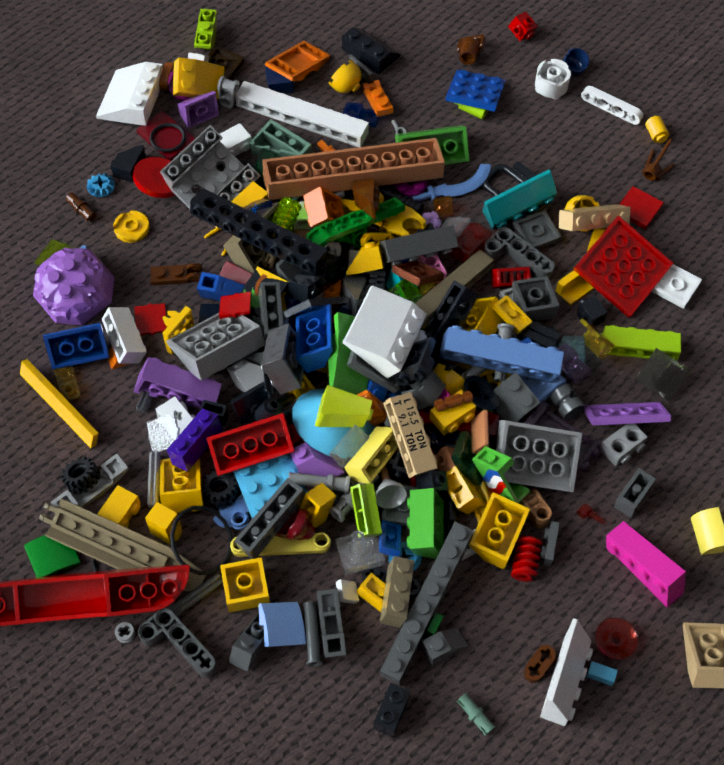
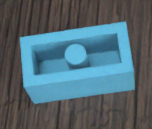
(602, 673)

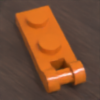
(377, 98)

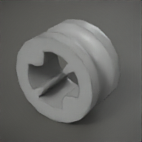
(126, 638)

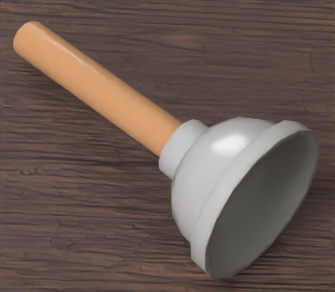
(390, 492)

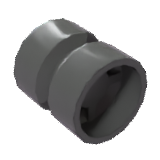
(566, 399)

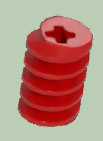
(526, 558)

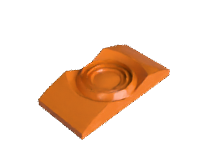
(298, 61)

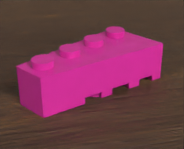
(647, 563)

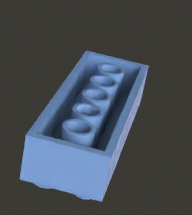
(501, 354)

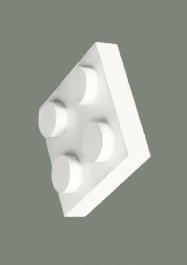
(677, 286)

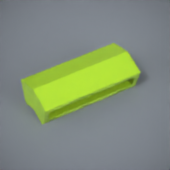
(366, 510)

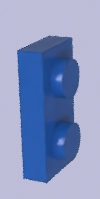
(390, 539)

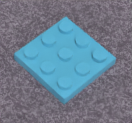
(263, 480)

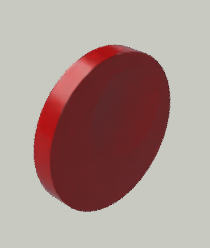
(149, 179)

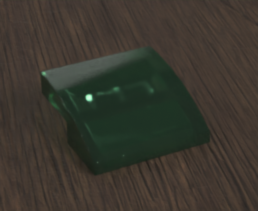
(463, 456)

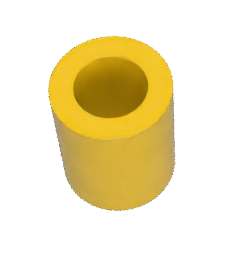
(657, 129)

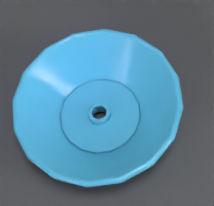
(319, 438)

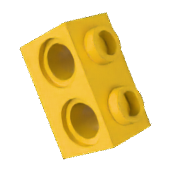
(463, 491)

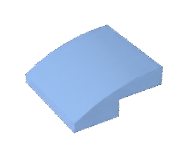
(282, 624)

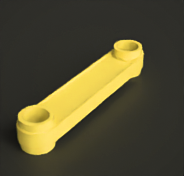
(283, 546)

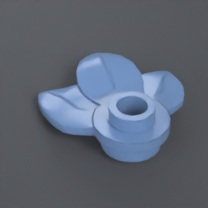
(234, 512)

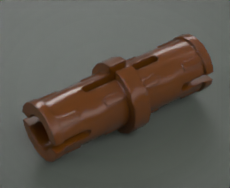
(81, 207)

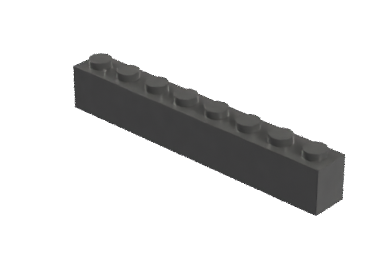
(426, 603)

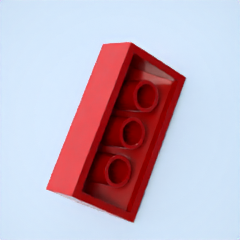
(251, 444)

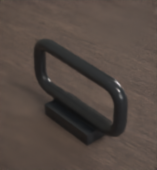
(519, 173)

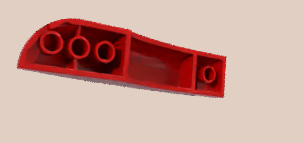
(90, 594)

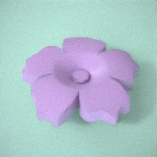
(432, 218)

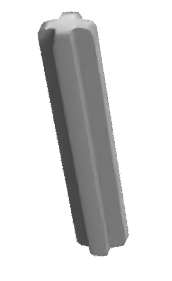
(153, 479)

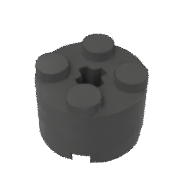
(425, 391)

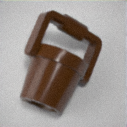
(470, 48)

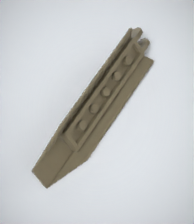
(110, 541)

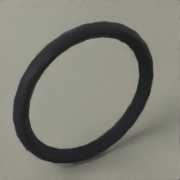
(171, 149)

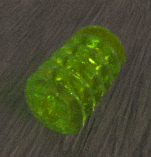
(287, 213)

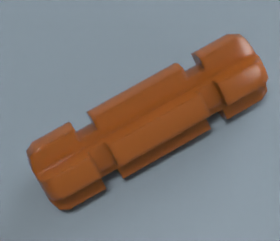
(453, 401)

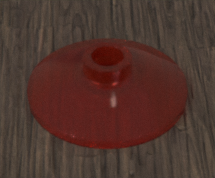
(618, 629)

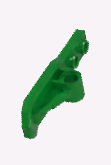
(353, 225)

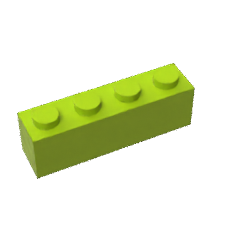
(641, 342)

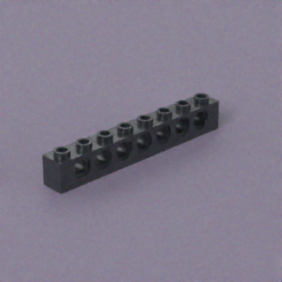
(258, 231)

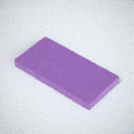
(627, 413)

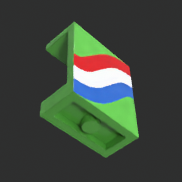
(492, 467)

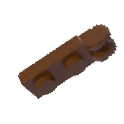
(175, 274)

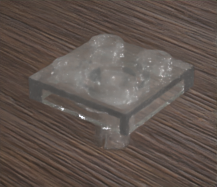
(359, 552)

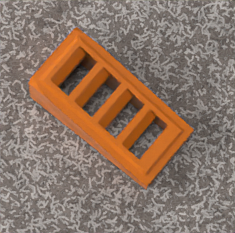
(379, 413)

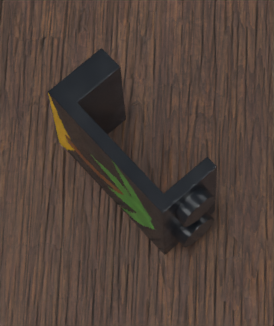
(253, 285)

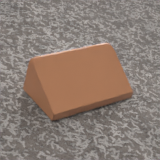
(479, 432)

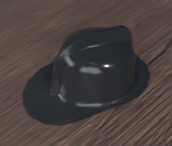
(482, 393)

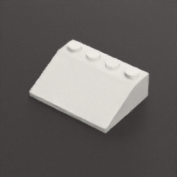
(132, 94)
(384, 330)
(567, 675)

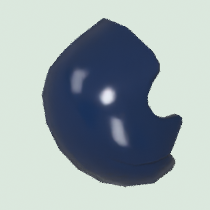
(576, 60)

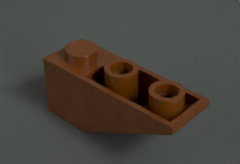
(367, 196)

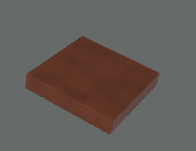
(418, 272)

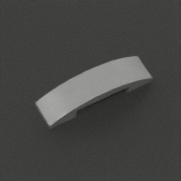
(111, 473)

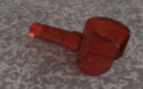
(585, 510)

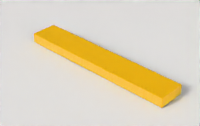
(59, 403)

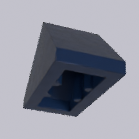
(278, 82)

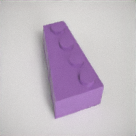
(172, 381)

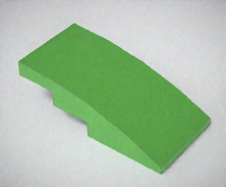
(339, 373)

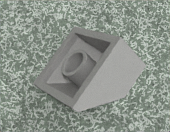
(246, 374)

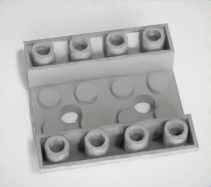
(198, 168)

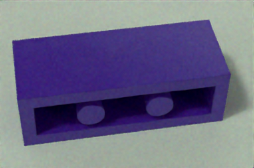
(193, 440)

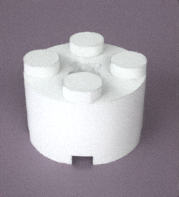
(552, 78)

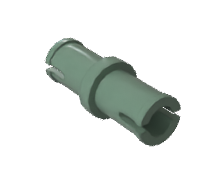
(475, 713)

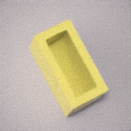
(709, 531)

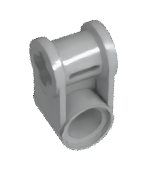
(227, 90)

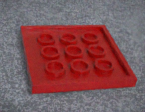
(623, 266)

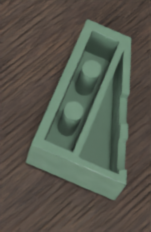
(279, 141)

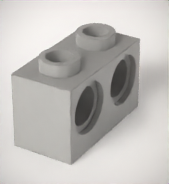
(620, 441)

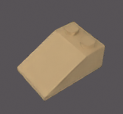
(705, 654)

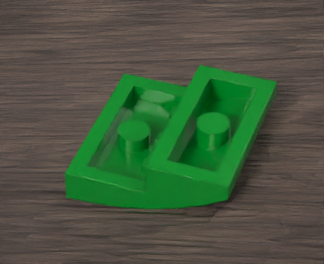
(50, 556)

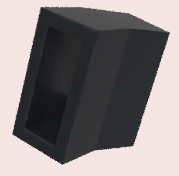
(219, 409)

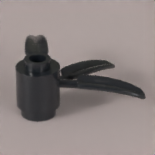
(273, 407)

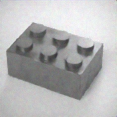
(280, 359)

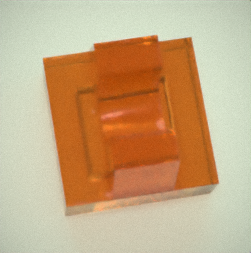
(443, 206)

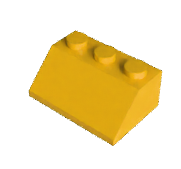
(498, 530)

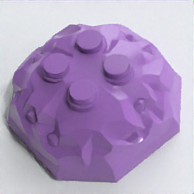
(73, 286)

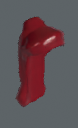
(297, 527)

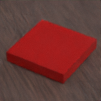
(642, 206)

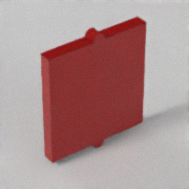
(235, 305)
(150, 318)

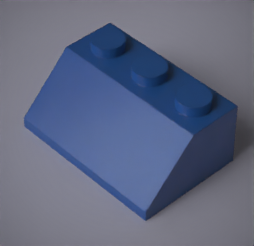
(314, 338)
(76, 346)

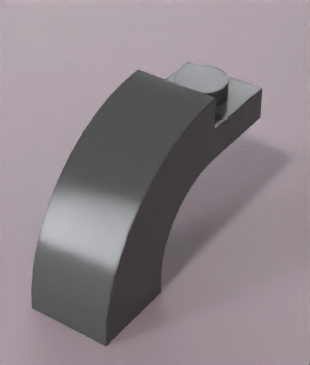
(331, 623)

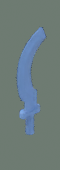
(457, 189)

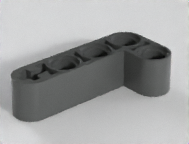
(523, 256)
(182, 645)

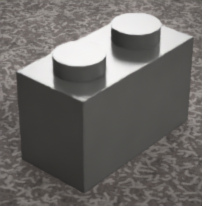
(634, 492)

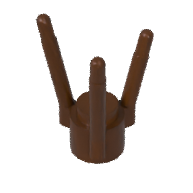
(653, 171)

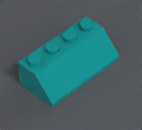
(520, 199)

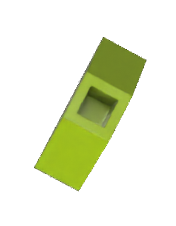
(206, 29)

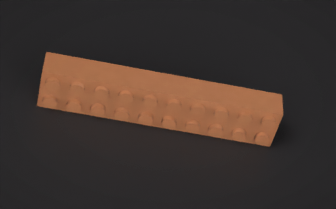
(339, 168)

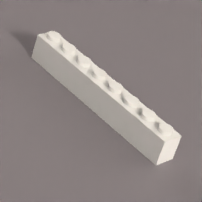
(302, 114)

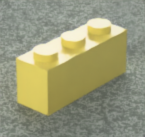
(372, 455)

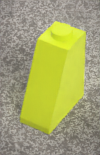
(343, 409)

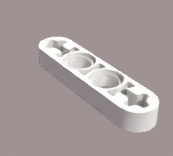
(594, 96)

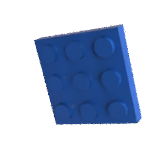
(475, 90)

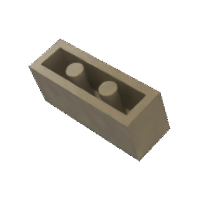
(397, 592)

